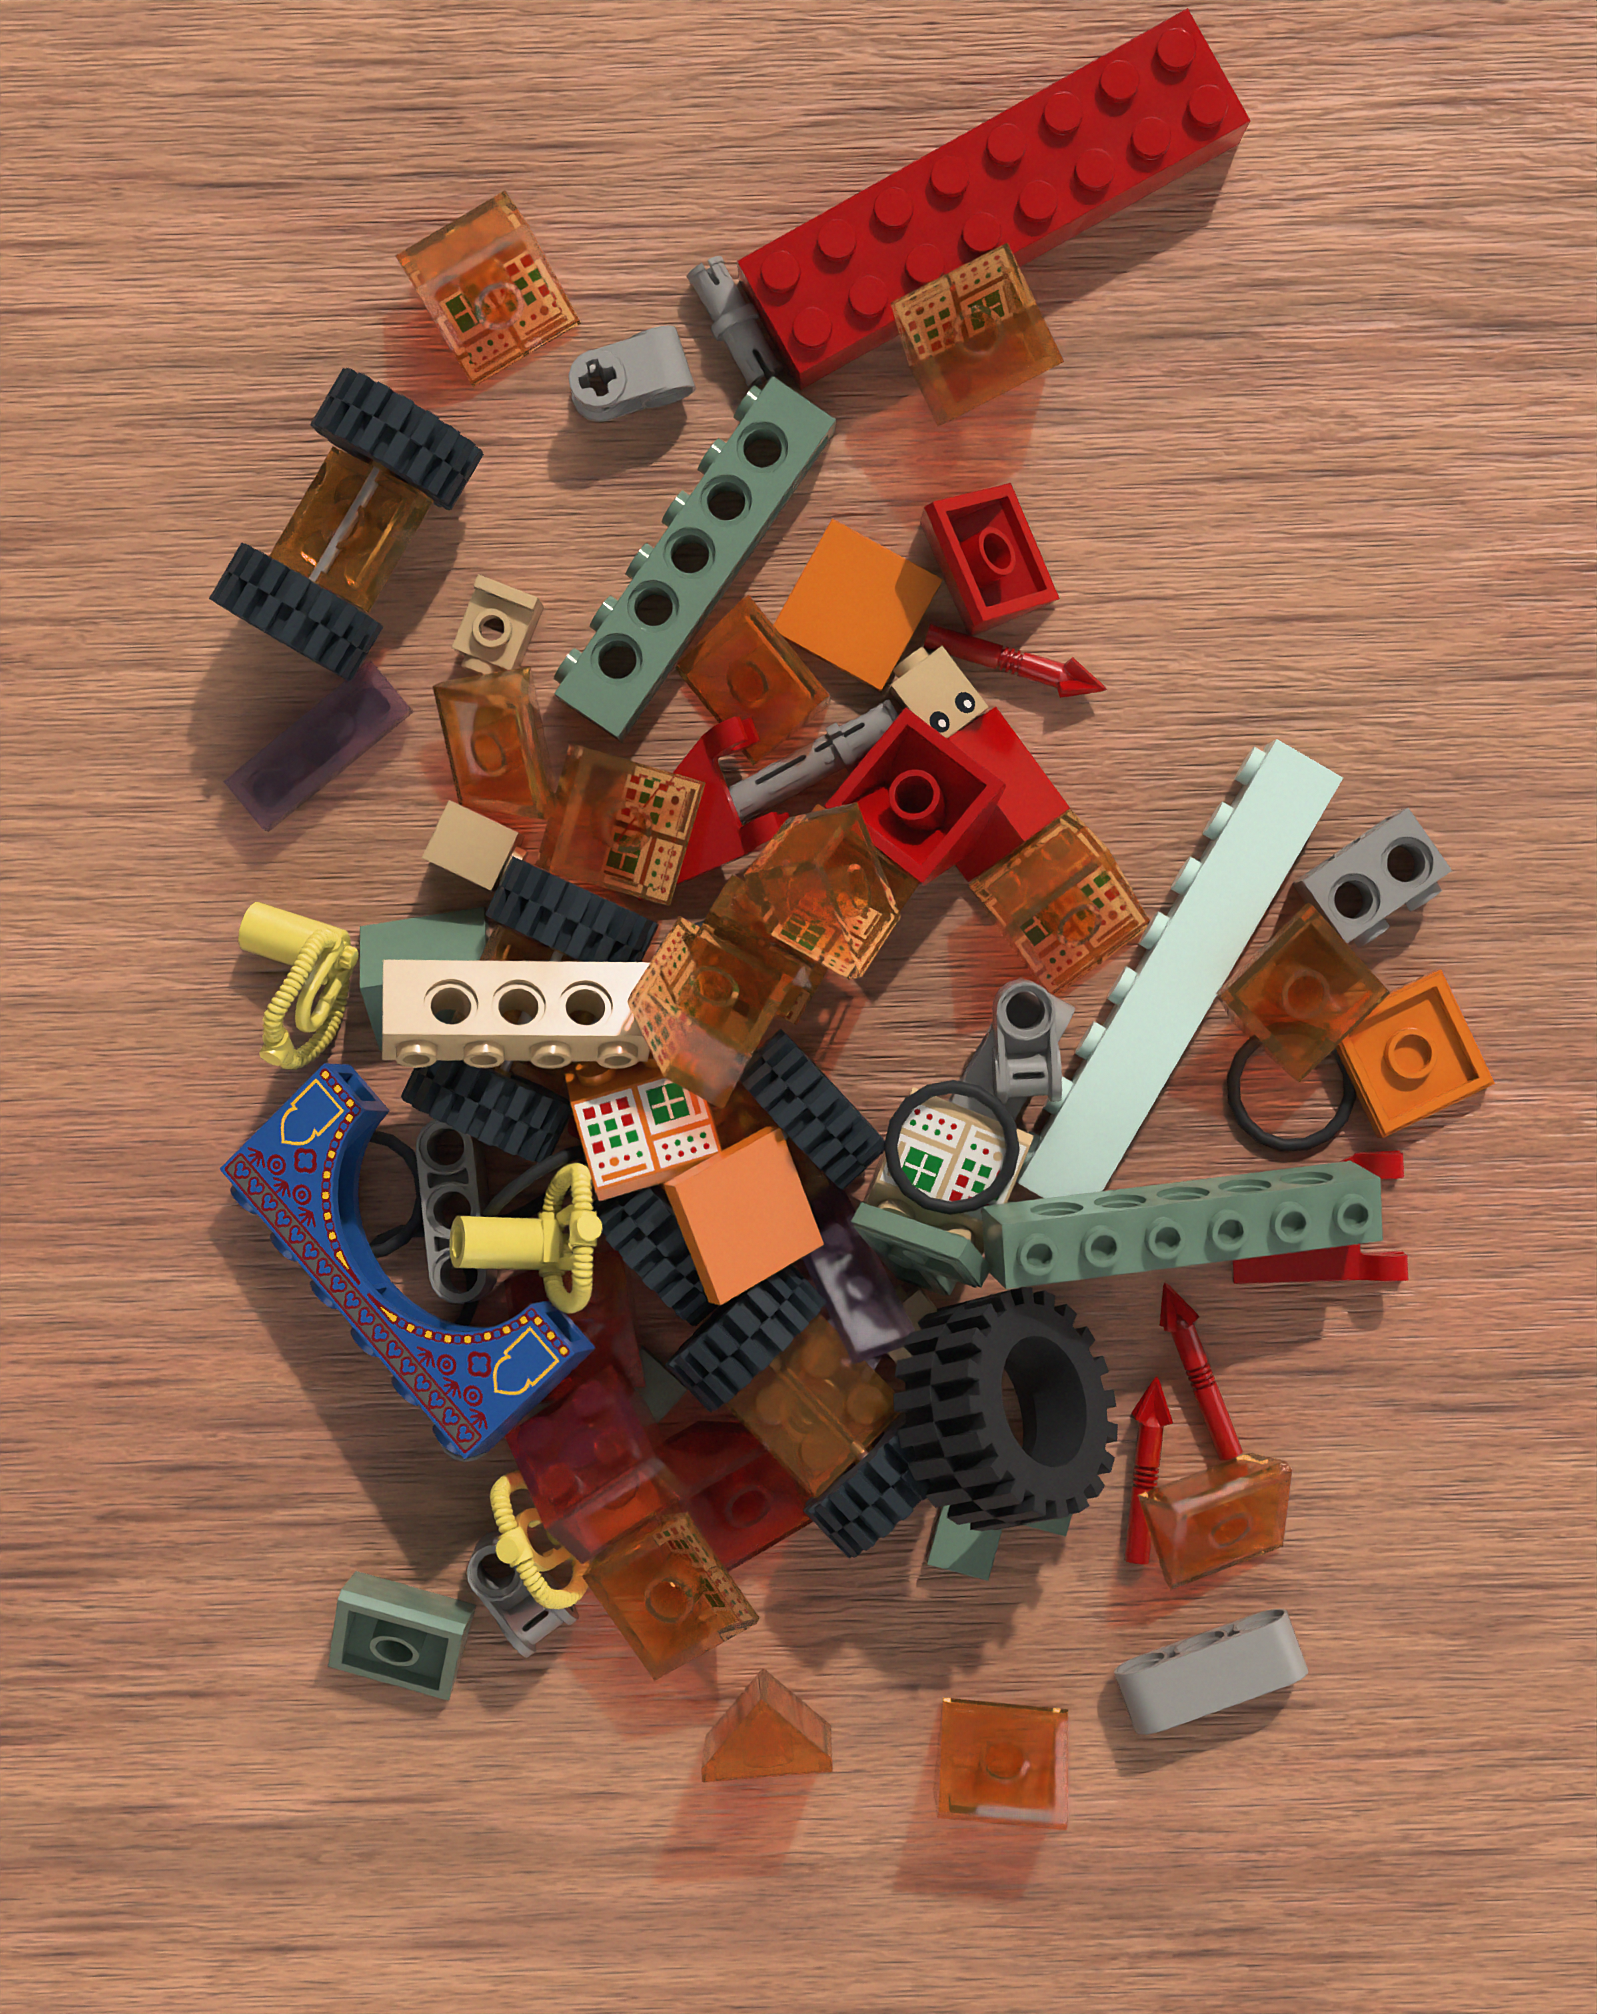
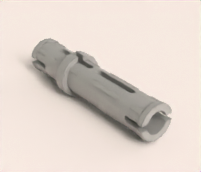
(803, 768)

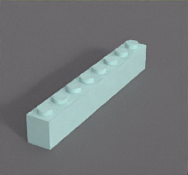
(1180, 971)

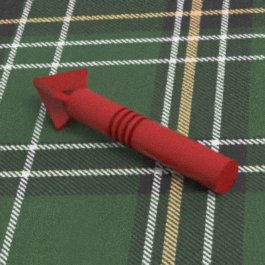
(1068, 678)
(1179, 1320)
(1152, 1416)

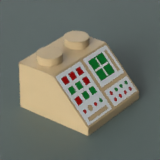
(950, 1158)

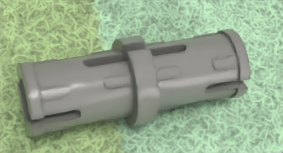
(734, 321)

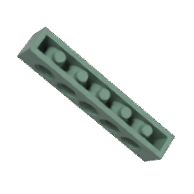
(768, 414)
(1181, 1224)

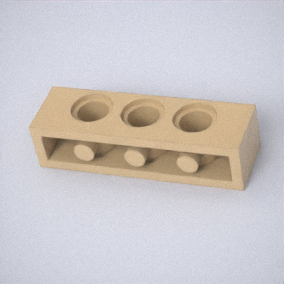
(487, 989)

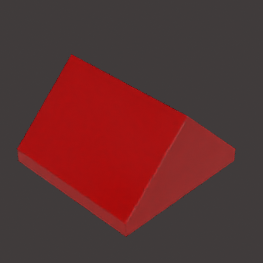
(988, 557)
(1029, 795)
(921, 797)

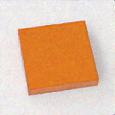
(856, 605)
(1413, 1056)
(743, 1214)

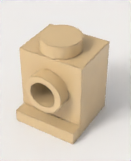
(516, 610)

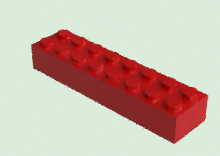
(1013, 180)

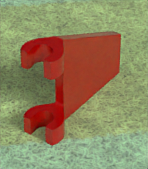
(717, 829)
(1333, 1263)

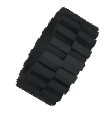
(960, 1417)

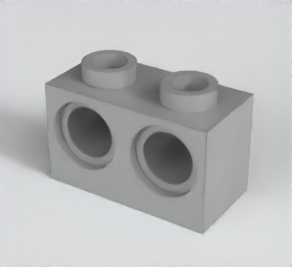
(1365, 867)

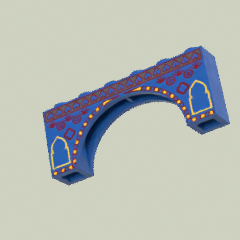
(305, 1187)

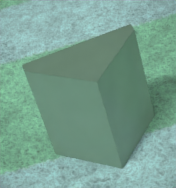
(441, 936)
(400, 1634)

